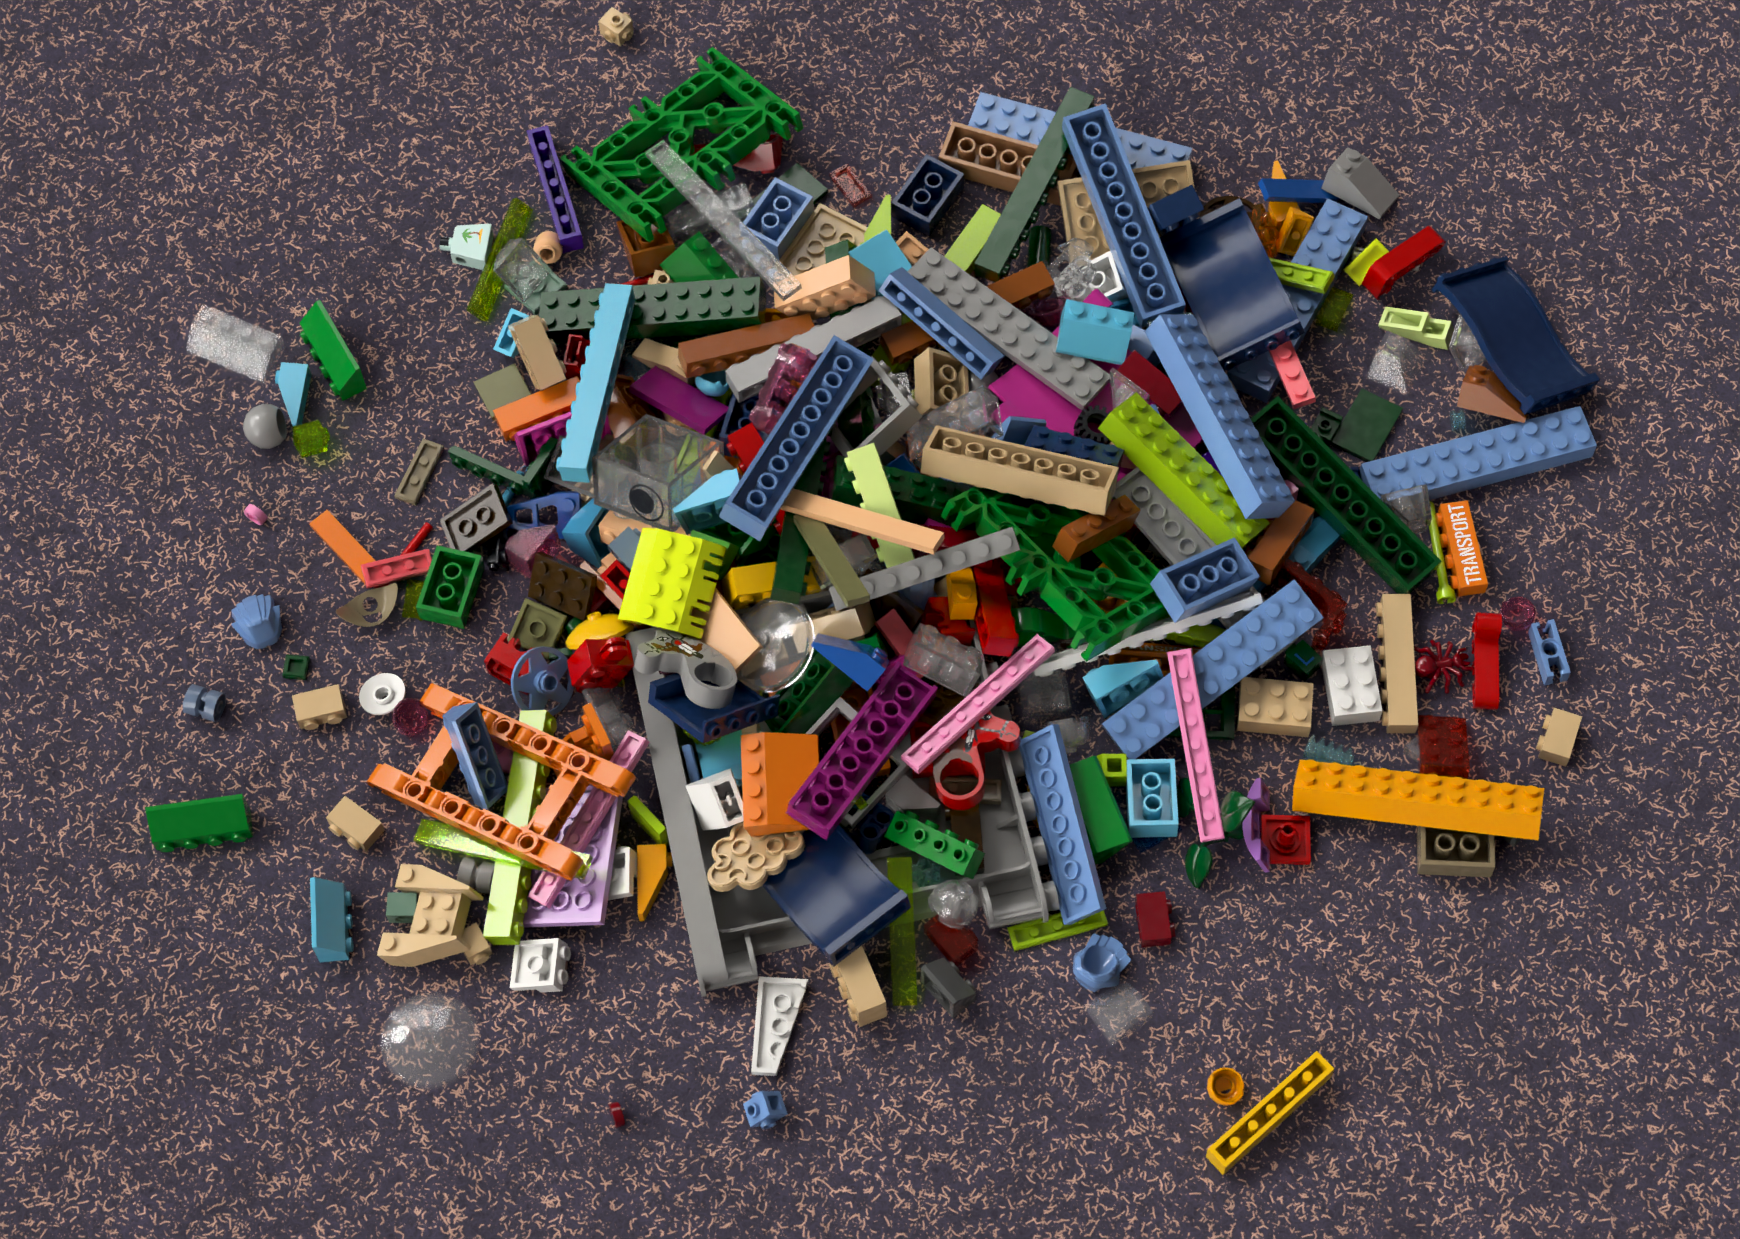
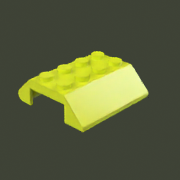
(670, 580)

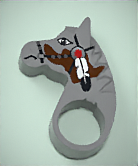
(694, 663)

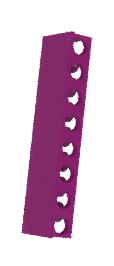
(861, 751)

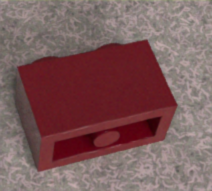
(1153, 919)

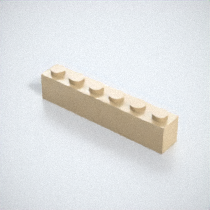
(1398, 663)

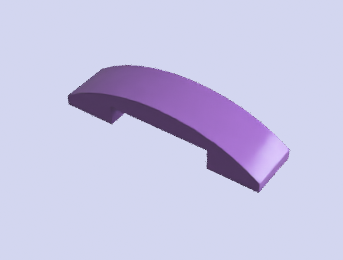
(1252, 824)

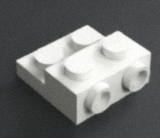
(623, 873)
(540, 965)

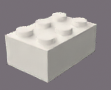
(1351, 685)

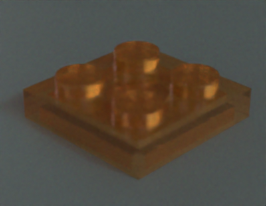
(1265, 229)

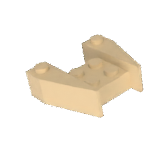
(437, 918)

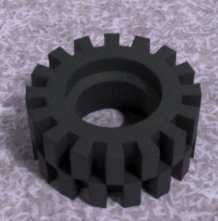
(1091, 416)

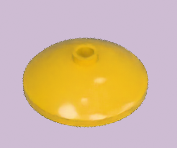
(598, 627)

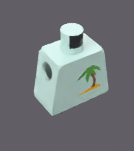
(469, 245)

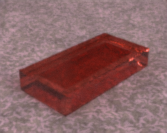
(850, 185)

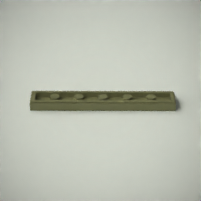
(832, 561)

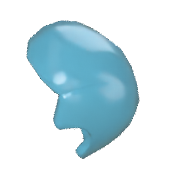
(712, 383)

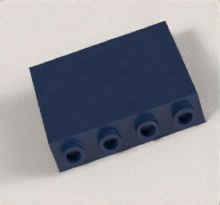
(705, 723)

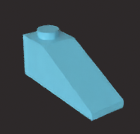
(294, 386)

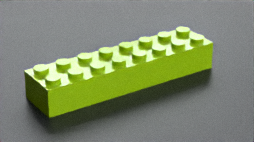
(1179, 472)

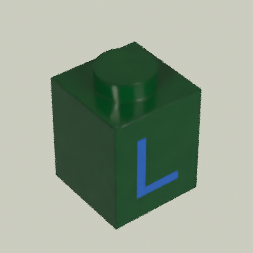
(1302, 660)

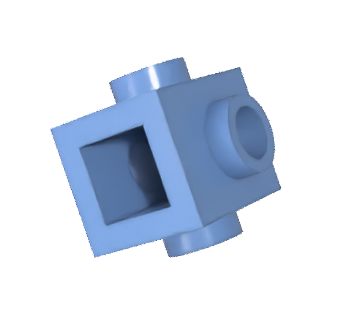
(765, 1109)

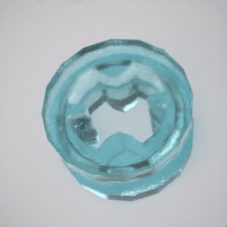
(1457, 420)

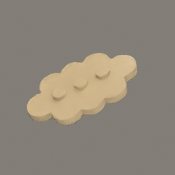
(750, 859)

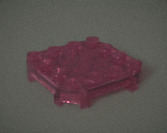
(782, 384)

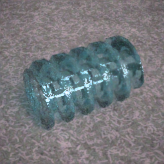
(1327, 754)

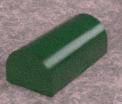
(1039, 245)

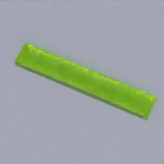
(489, 282)
(903, 937)

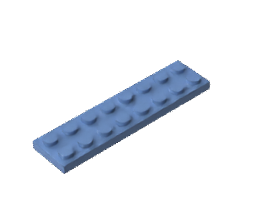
(1061, 825)

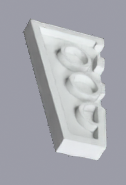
(775, 1016)

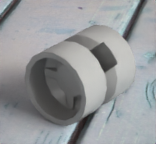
(476, 874)

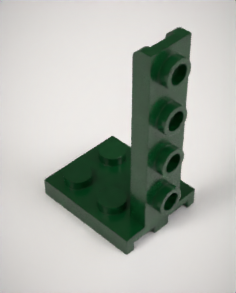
(530, 484)

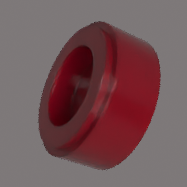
(616, 1114)

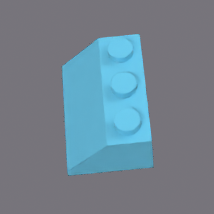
(1094, 332)
(330, 920)

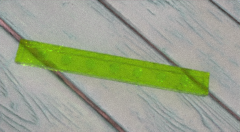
(452, 839)

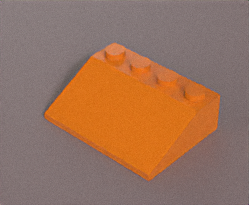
(771, 775)

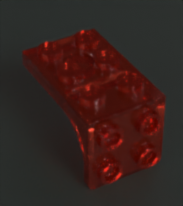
(1326, 601)
(1443, 746)

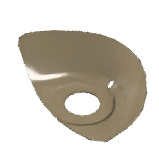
(353, 610)

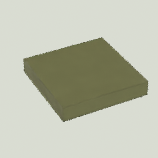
(501, 388)
(538, 626)

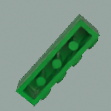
(934, 844)

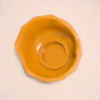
(1222, 1080)

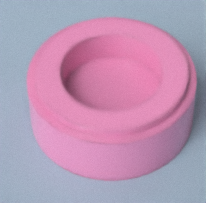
(255, 514)

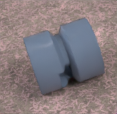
(204, 703)

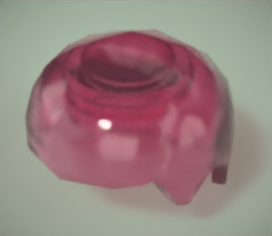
(1523, 610)
(403, 714)

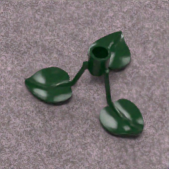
(1234, 811)

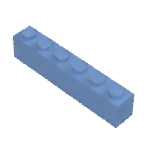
(941, 323)

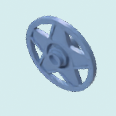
(542, 680)

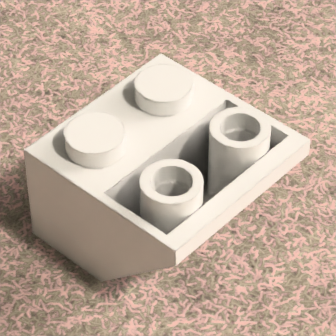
(717, 800)

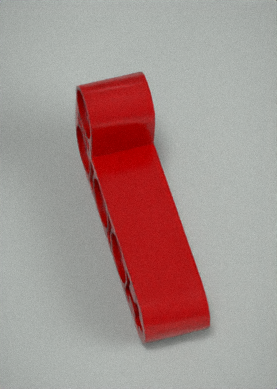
(1402, 260)
(1486, 660)

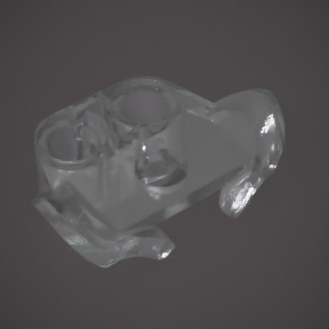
(1078, 255)

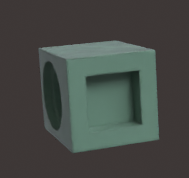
(401, 907)

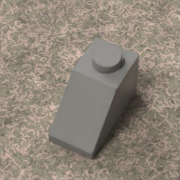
(909, 796)

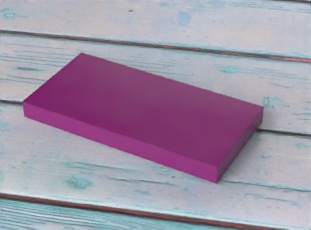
(679, 400)

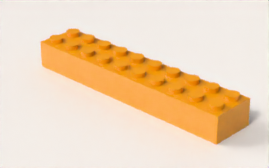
(1418, 799)

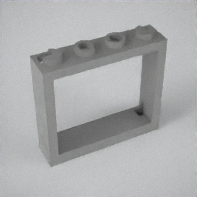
(895, 425)
(843, 708)

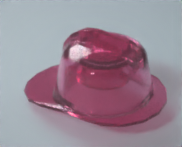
(1047, 310)

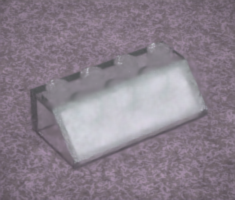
(234, 344)

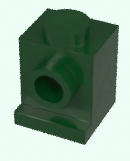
(1330, 422)

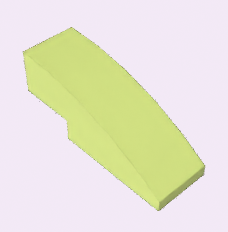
(1417, 326)

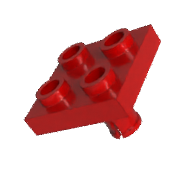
(1287, 838)

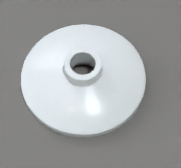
(379, 686)

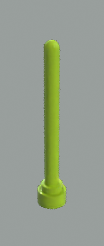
(1444, 590)

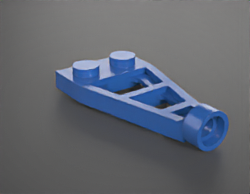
(567, 505)

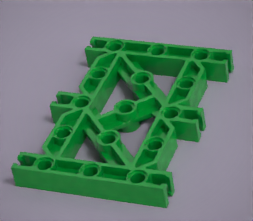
(682, 115)
(1063, 581)

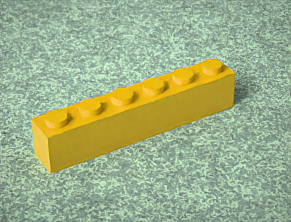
(1269, 1112)

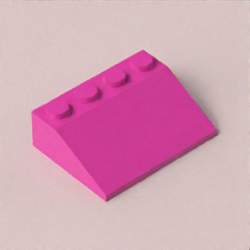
(531, 439)

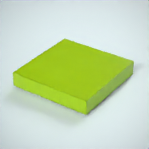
(648, 821)

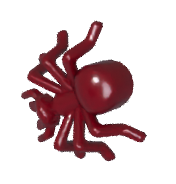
(1436, 665)

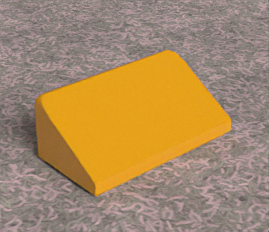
(1293, 231)

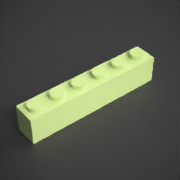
(877, 497)

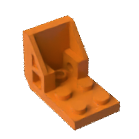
(590, 736)

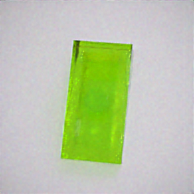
(1334, 309)

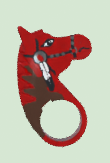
(964, 753)

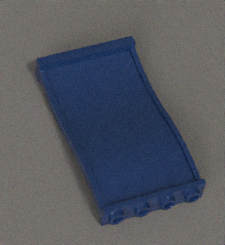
(1231, 285)
(1515, 334)
(836, 895)

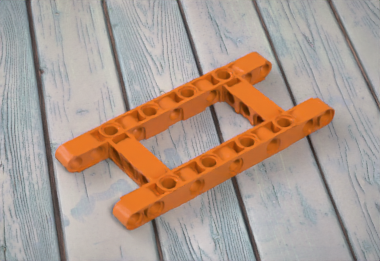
(577, 772)

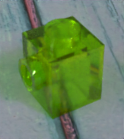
(310, 438)

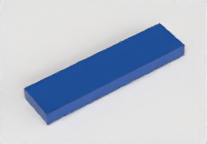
(1294, 191)

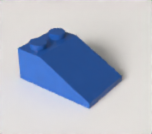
(855, 659)

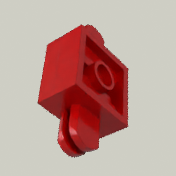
(600, 663)

